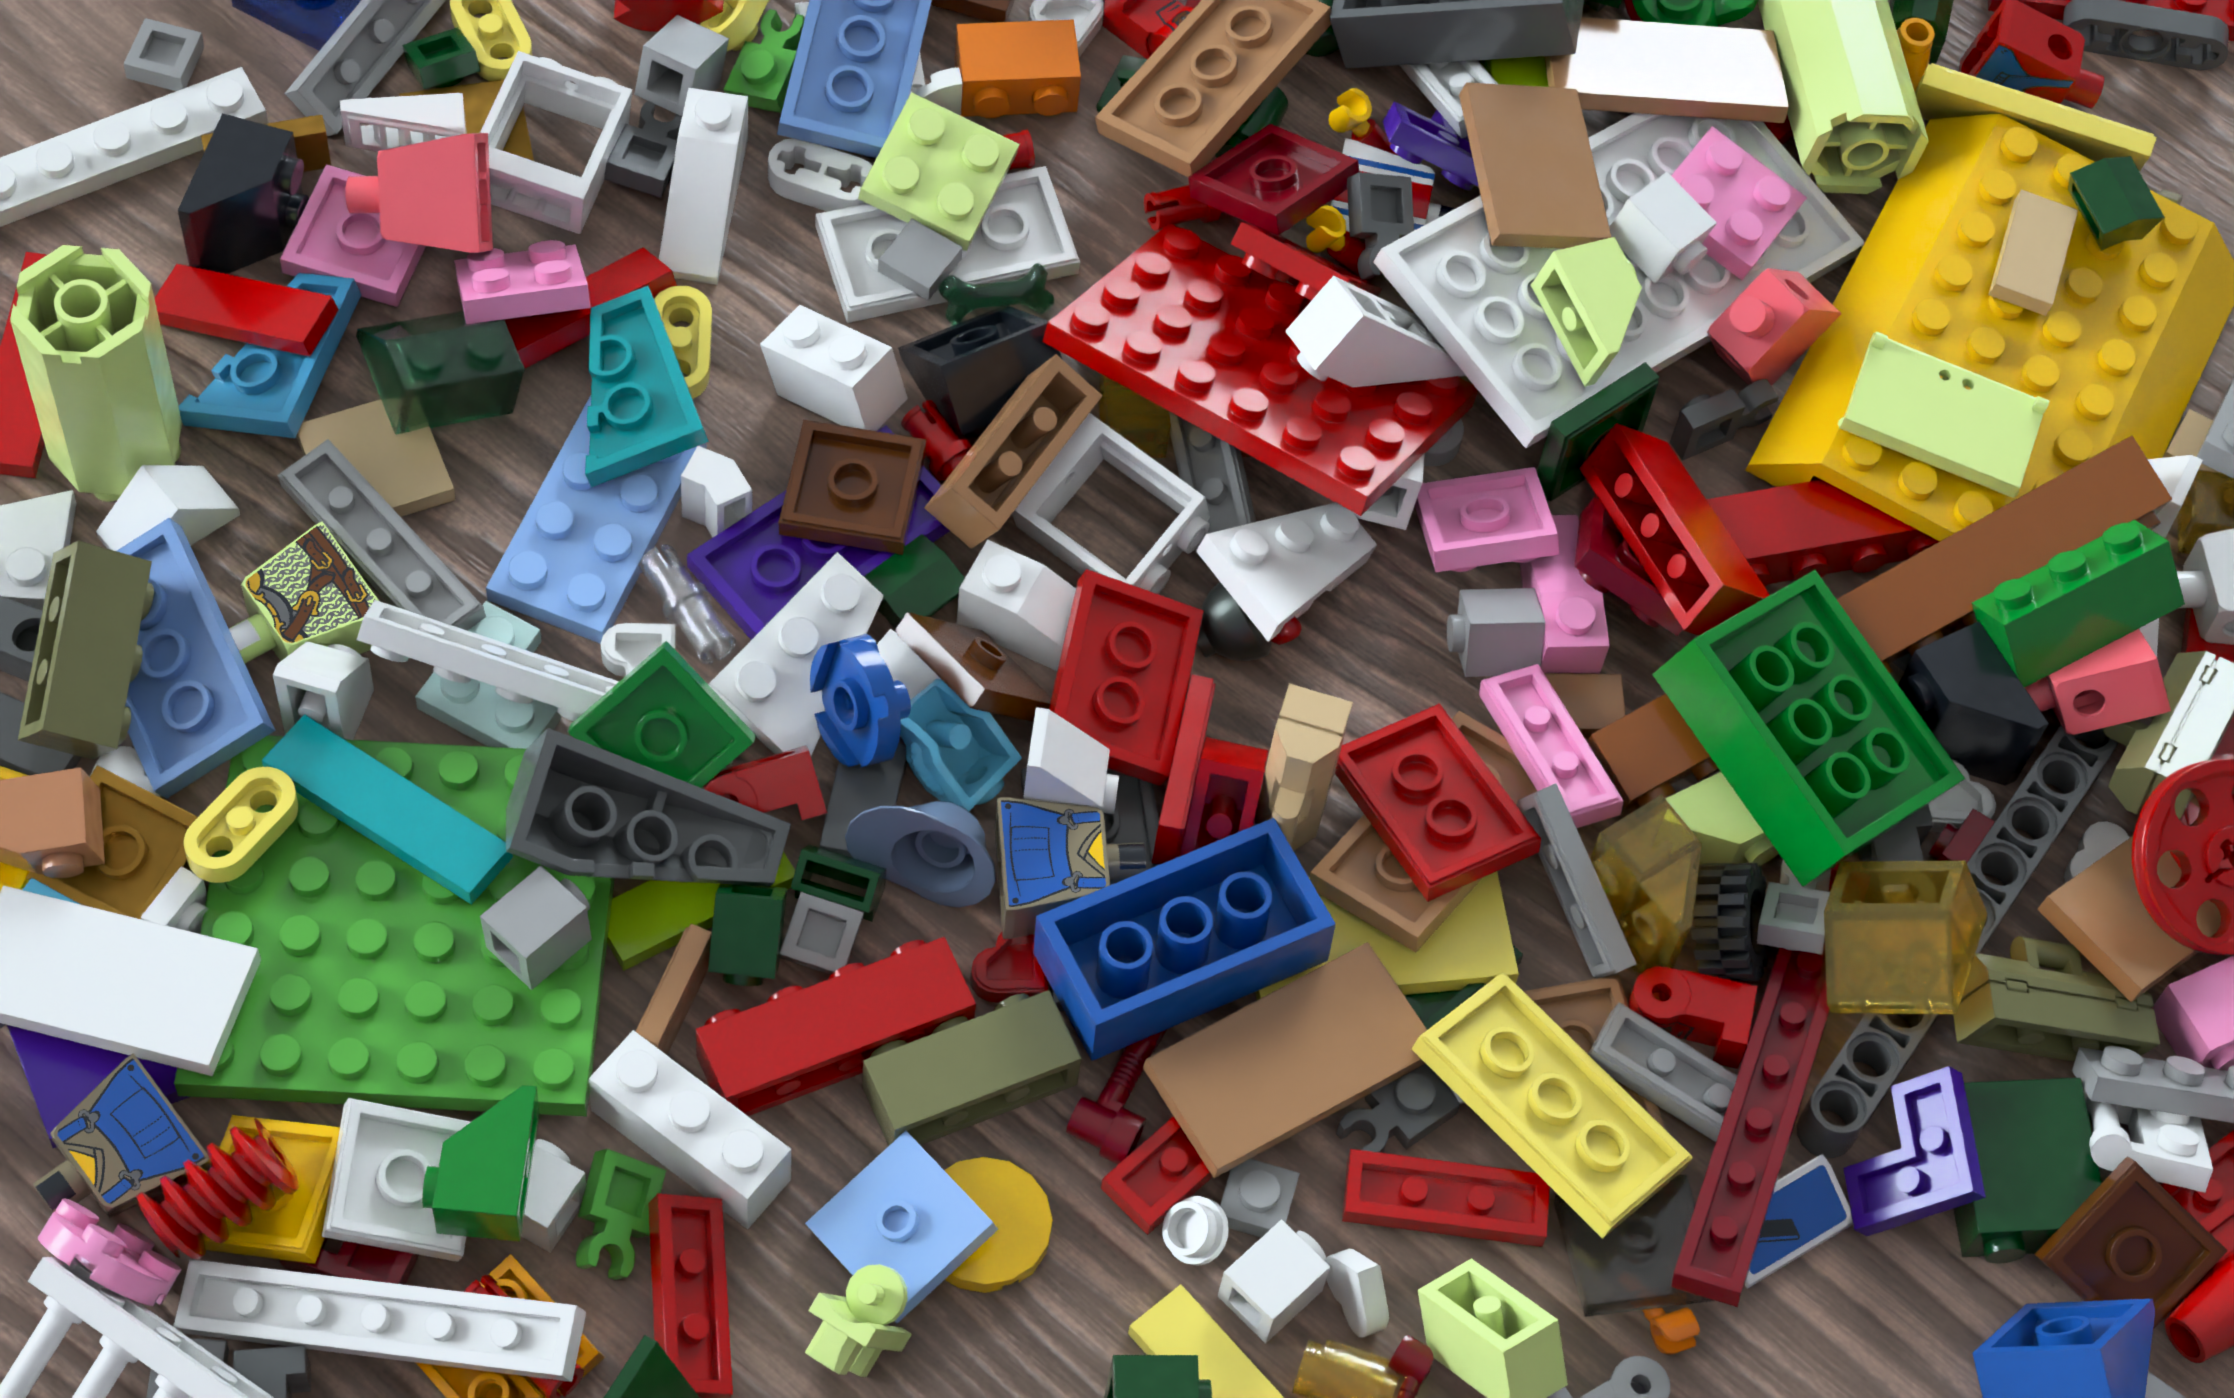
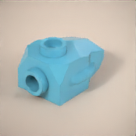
(954, 748)

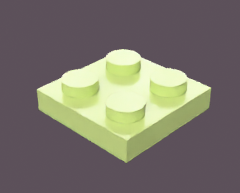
(938, 170)

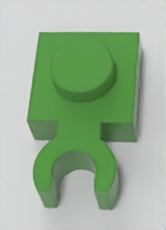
(766, 68)
(618, 1205)

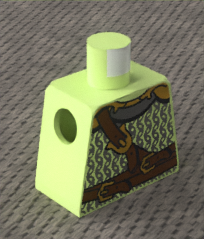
(303, 596)

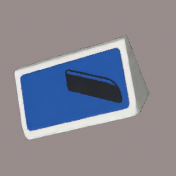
(1802, 1214)

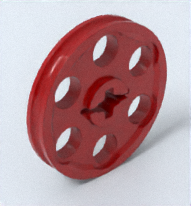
(2197, 850)

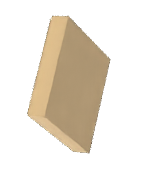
(398, 466)

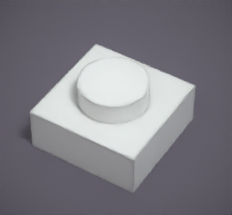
(180, 903)

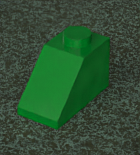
(486, 1171)

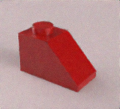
(1224, 792)

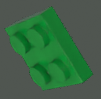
(666, 721)

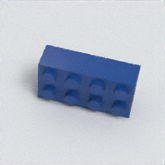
(1183, 938)

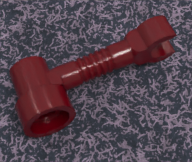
(1106, 1121)

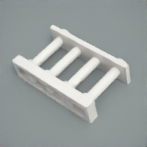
(128, 1336)

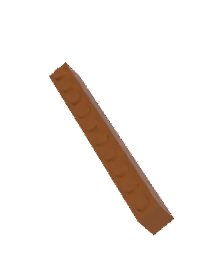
(1916, 600)

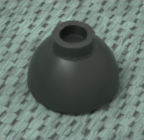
(1228, 629)

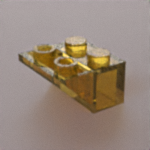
(1651, 880)
(1901, 936)

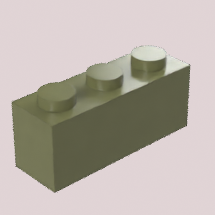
(86, 651)
(971, 1069)

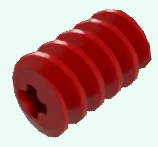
(219, 1192)

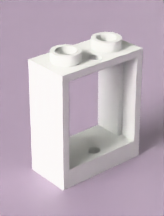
(535, 187)
(1069, 471)

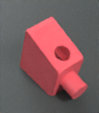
(430, 193)
(1771, 325)
(2105, 687)

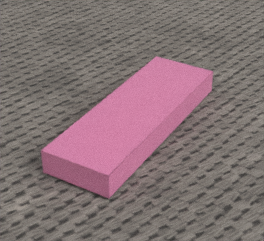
(1550, 743)

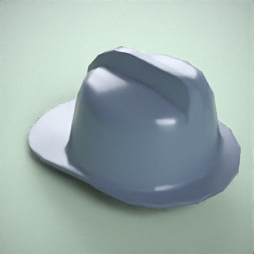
(928, 849)

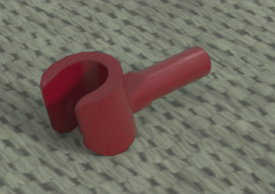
(1414, 1363)

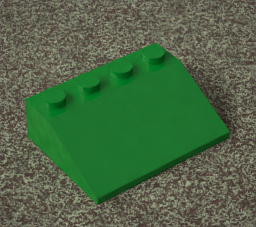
(1807, 726)

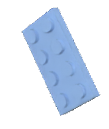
(584, 543)

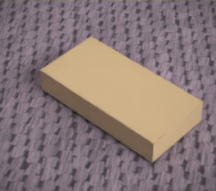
(2033, 252)

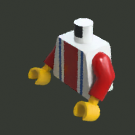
(1373, 151)

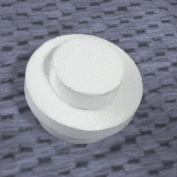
(1195, 1230)

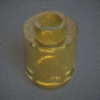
(1342, 1372)

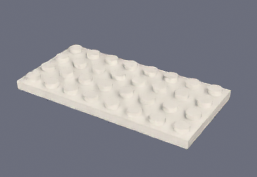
(1498, 334)

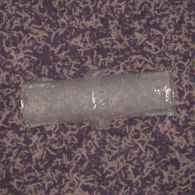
(687, 604)

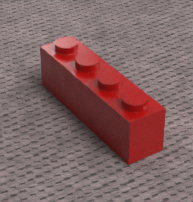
(1814, 528)
(1672, 529)
(828, 1029)

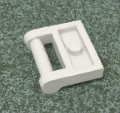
(2162, 1143)

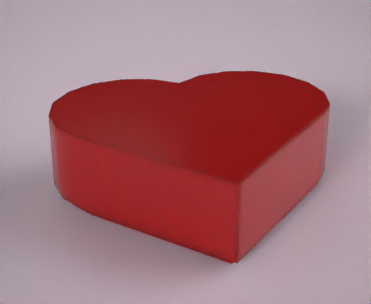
(1008, 970)

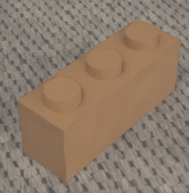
(1013, 452)

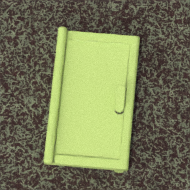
(1970, 433)

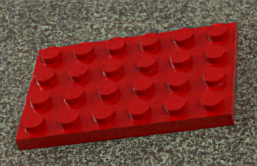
(1215, 350)

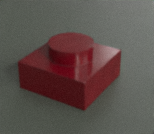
(1961, 842)

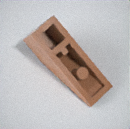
(51, 823)

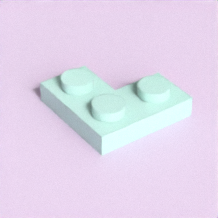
(475, 705)

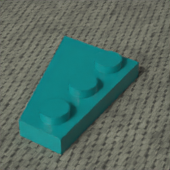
(637, 390)

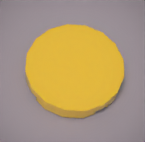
(1018, 1211)

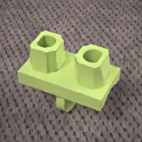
(856, 1325)

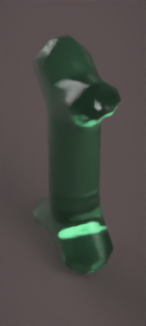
(967, 297)

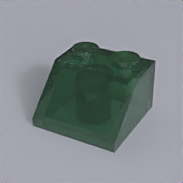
(442, 370)

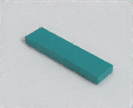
(389, 809)

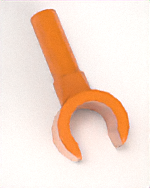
(1673, 1330)

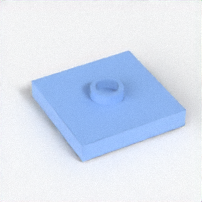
(903, 1217)

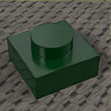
(441, 59)

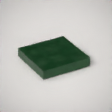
(1582, 428)

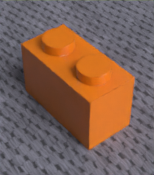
(1018, 68)

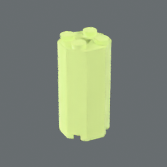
(1846, 91)
(96, 368)

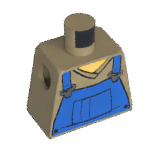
(1053, 857)
(120, 1144)

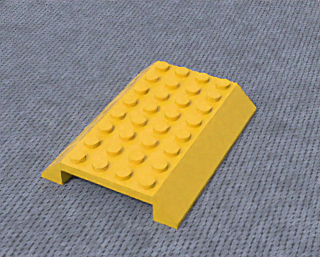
(2108, 355)

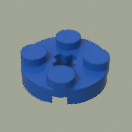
(859, 701)

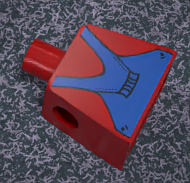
(2032, 56)

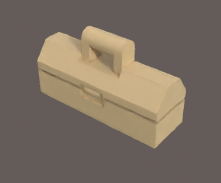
(1302, 762)

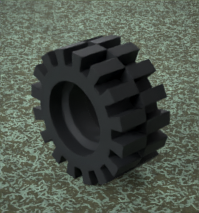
(1728, 920)

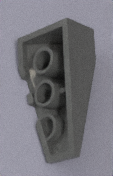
(620, 819)

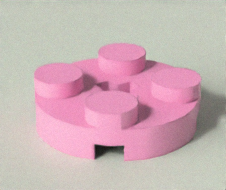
(117, 1259)

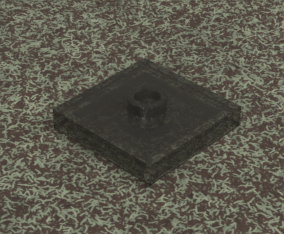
(1634, 1261)

